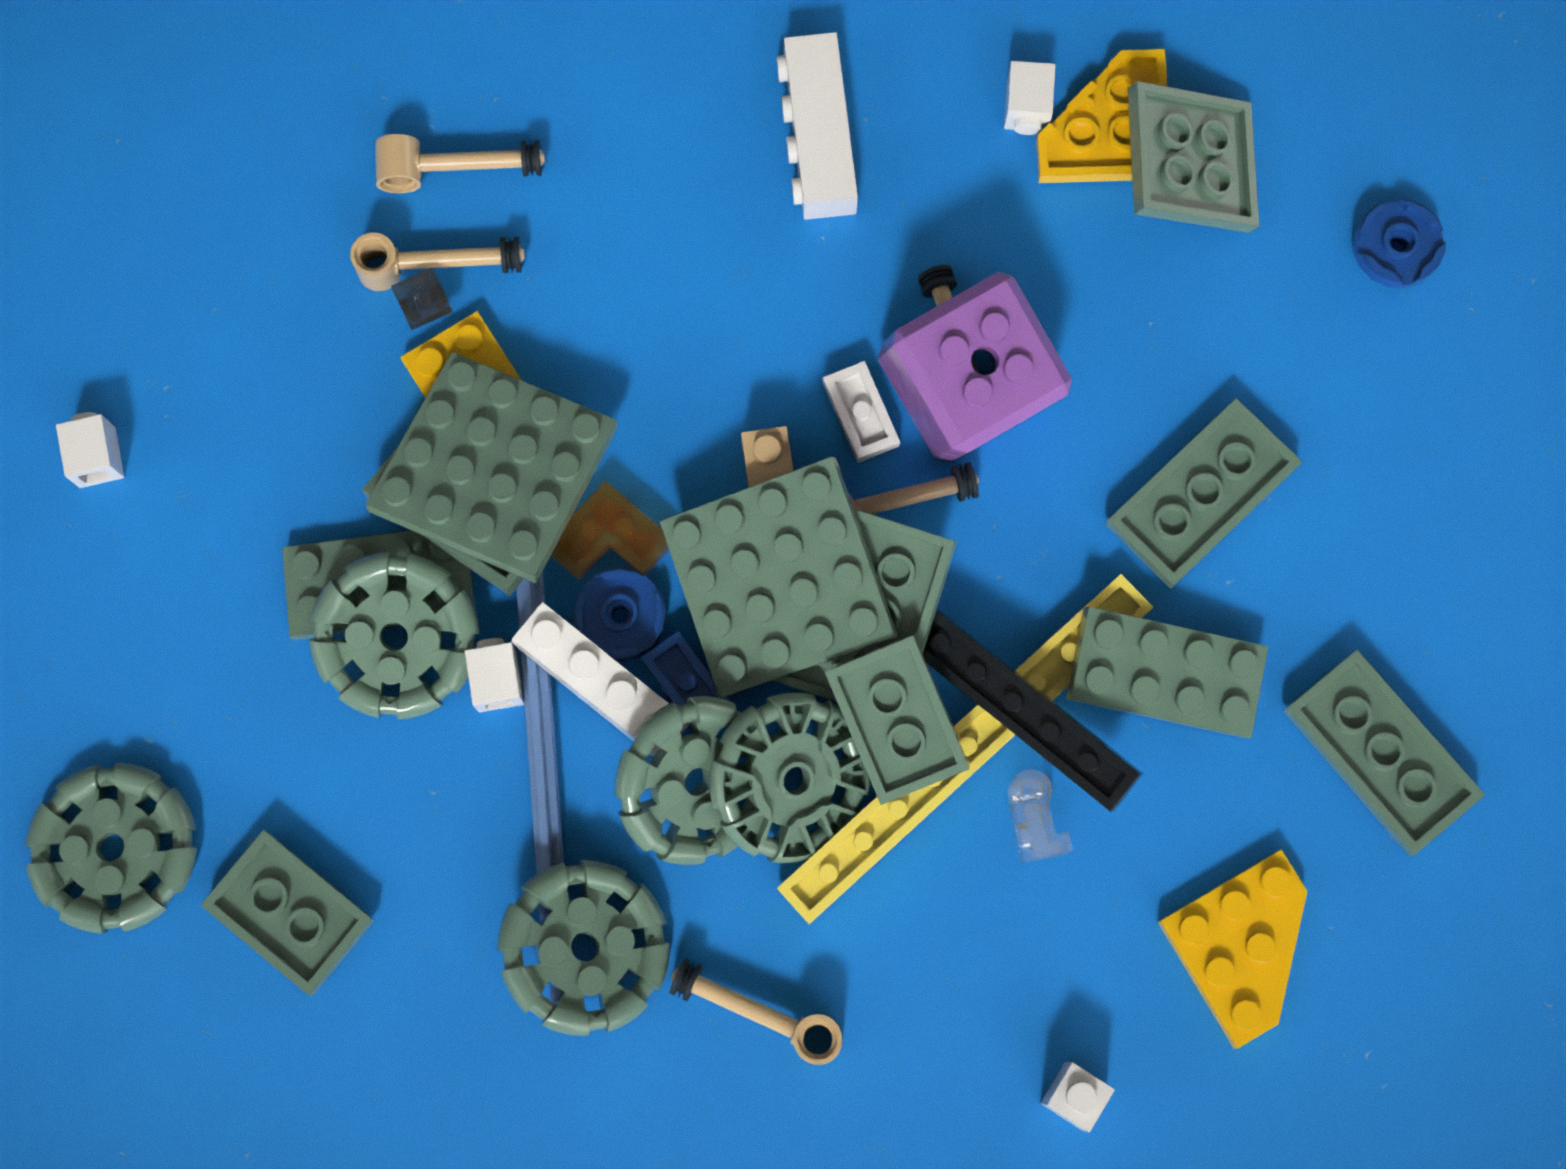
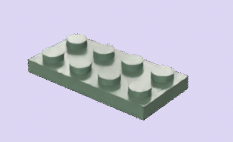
(1203, 493)
(313, 565)
(1167, 672)
(1384, 753)

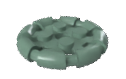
(366, 643)
(765, 773)
(667, 779)
(83, 842)
(613, 947)

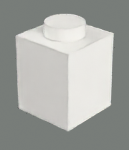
(1029, 97)
(89, 450)
(494, 675)
(1077, 1096)

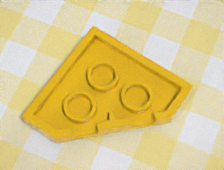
(1094, 130)
(1242, 945)

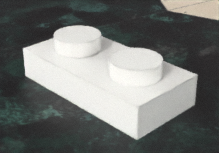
(861, 412)

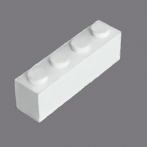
(819, 126)
(588, 671)

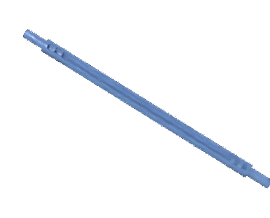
(541, 749)

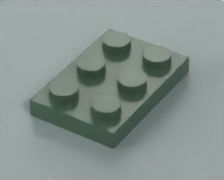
(897, 719)
(287, 913)

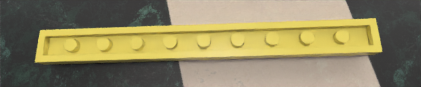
(883, 826)

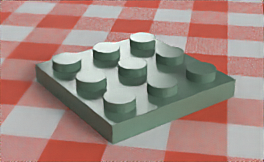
(1192, 157)

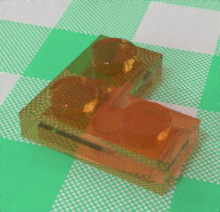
(606, 523)

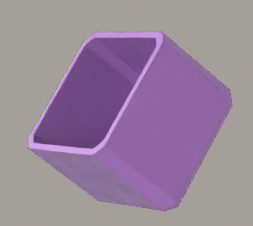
(935, 376)

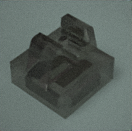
(421, 298)

